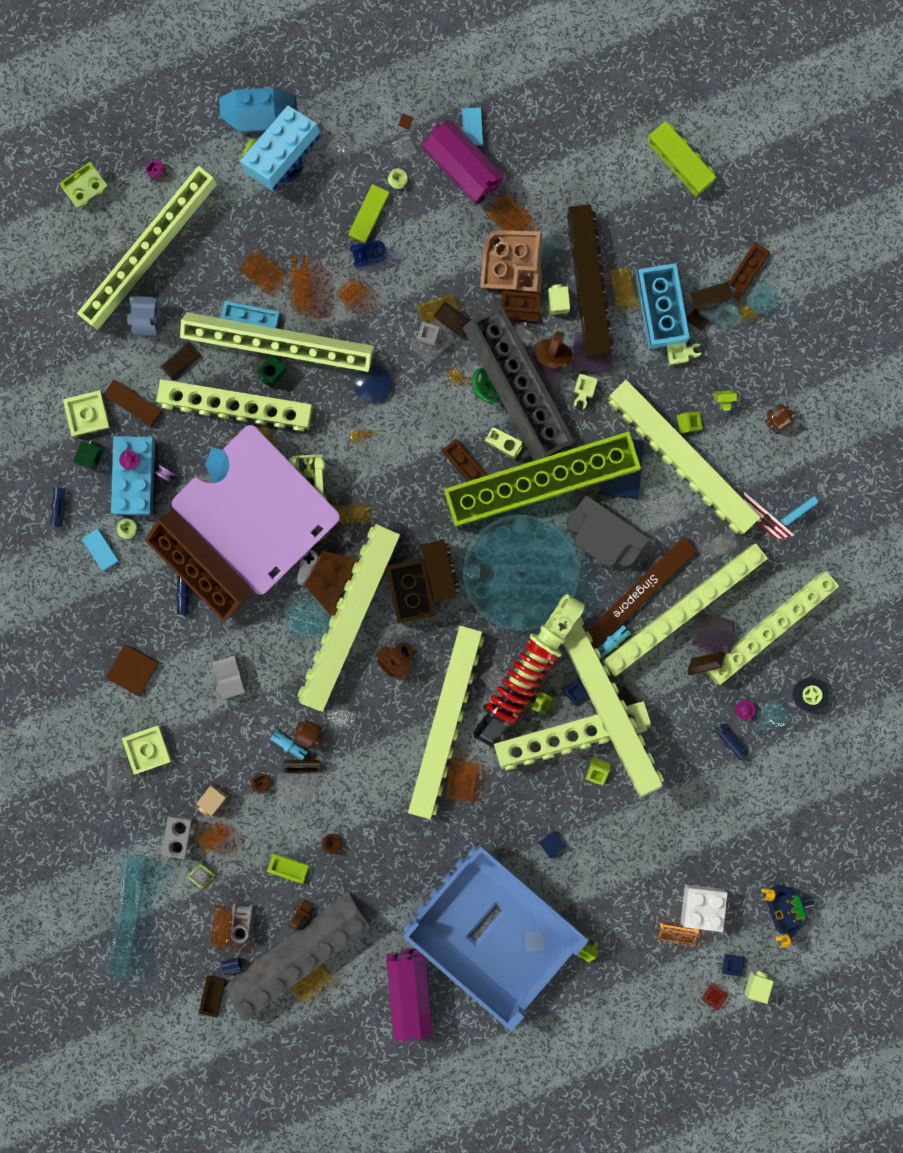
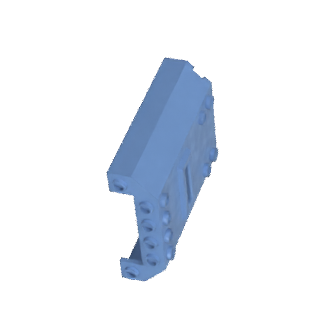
(495, 965)

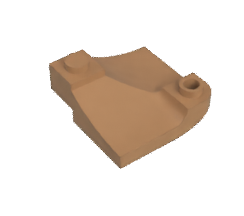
(513, 262)

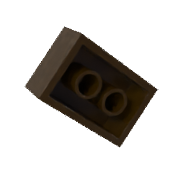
(440, 570)
(411, 591)

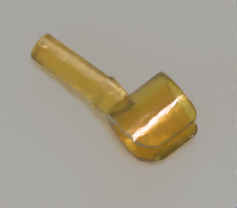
(355, 434)

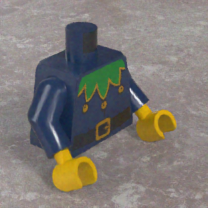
(787, 911)

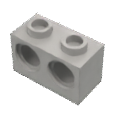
(173, 835)

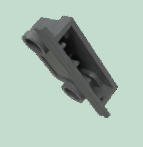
(604, 534)

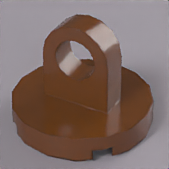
(553, 352)
(394, 662)

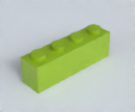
(681, 159)

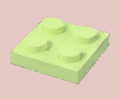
(86, 413)
(146, 749)

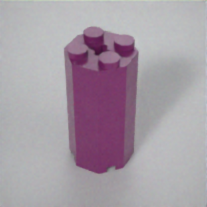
(462, 161)
(409, 995)

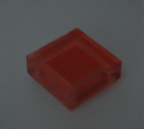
(714, 996)

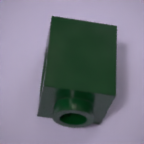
(271, 362)
(88, 455)

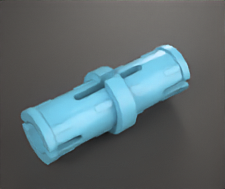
(613, 641)
(289, 745)

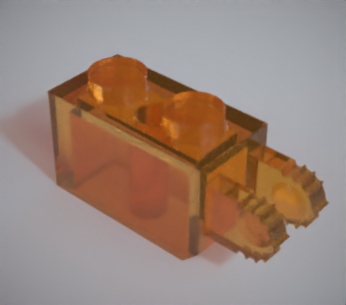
(301, 285)

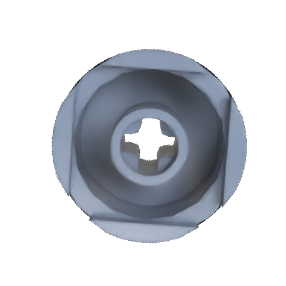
(145, 315)

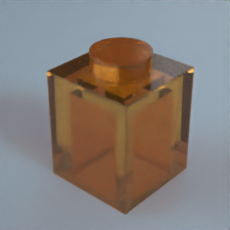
(352, 293)
(212, 837)

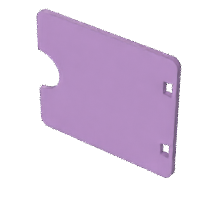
(258, 512)

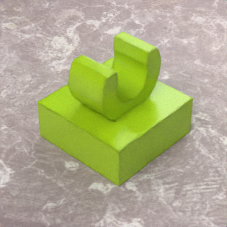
(725, 398)
(541, 703)
(589, 953)

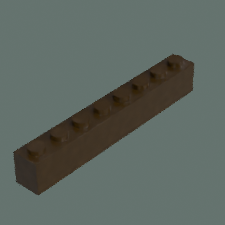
(588, 281)

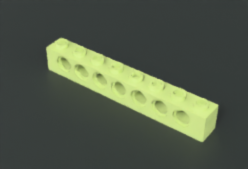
(168, 390)
(774, 625)
(505, 748)

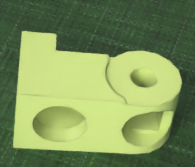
(504, 443)

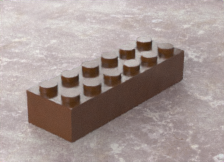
(198, 565)

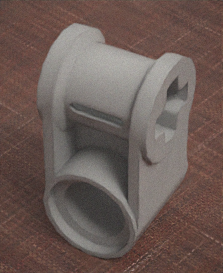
(305, 567)
(241, 918)

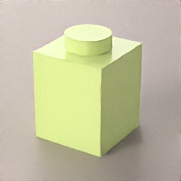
(558, 300)
(759, 986)

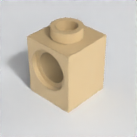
(211, 800)

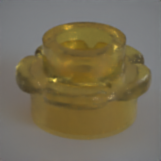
(746, 312)
(455, 375)

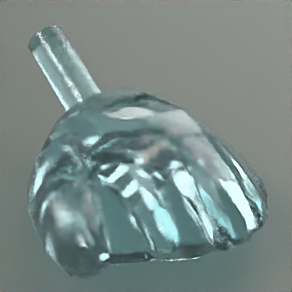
(772, 716)

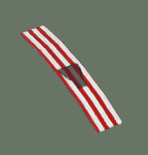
(767, 521)

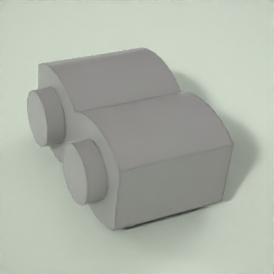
(229, 677)

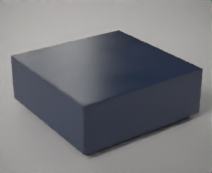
(575, 691)
(552, 844)
(732, 965)

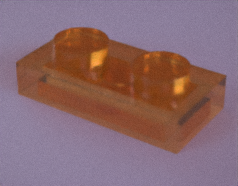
(677, 934)

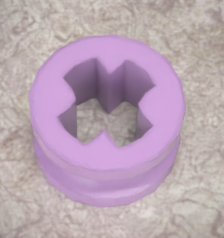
(164, 473)

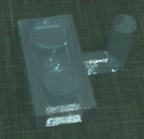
(713, 312)

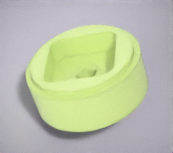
(397, 178)
(126, 528)

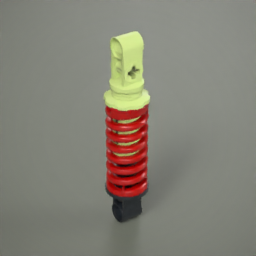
(540, 657)

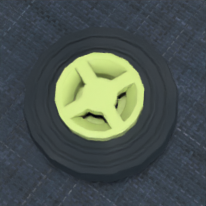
(818, 694)

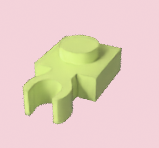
(679, 352)
(584, 388)

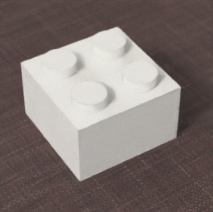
(703, 908)

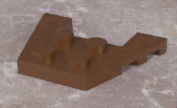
(329, 578)

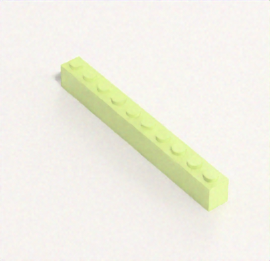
(147, 248)
(276, 341)
(683, 458)
(684, 609)
(348, 617)
(612, 710)
(445, 722)

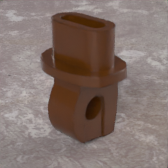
(303, 910)

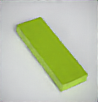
(368, 214)

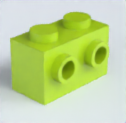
(83, 185)

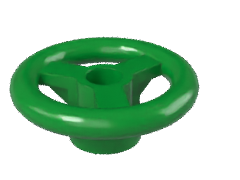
(484, 386)

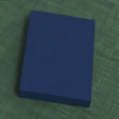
(628, 484)

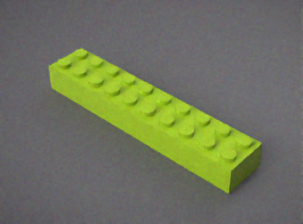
(542, 479)

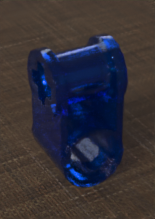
(366, 253)

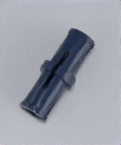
(57, 506)
(182, 597)
(731, 741)

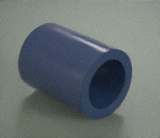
(231, 966)

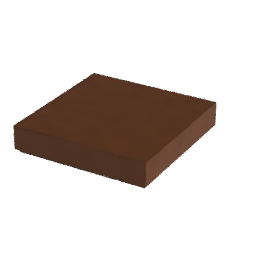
(132, 670)

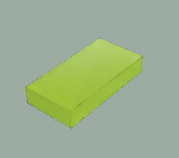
(288, 868)

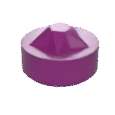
(155, 169)
(129, 460)
(745, 709)

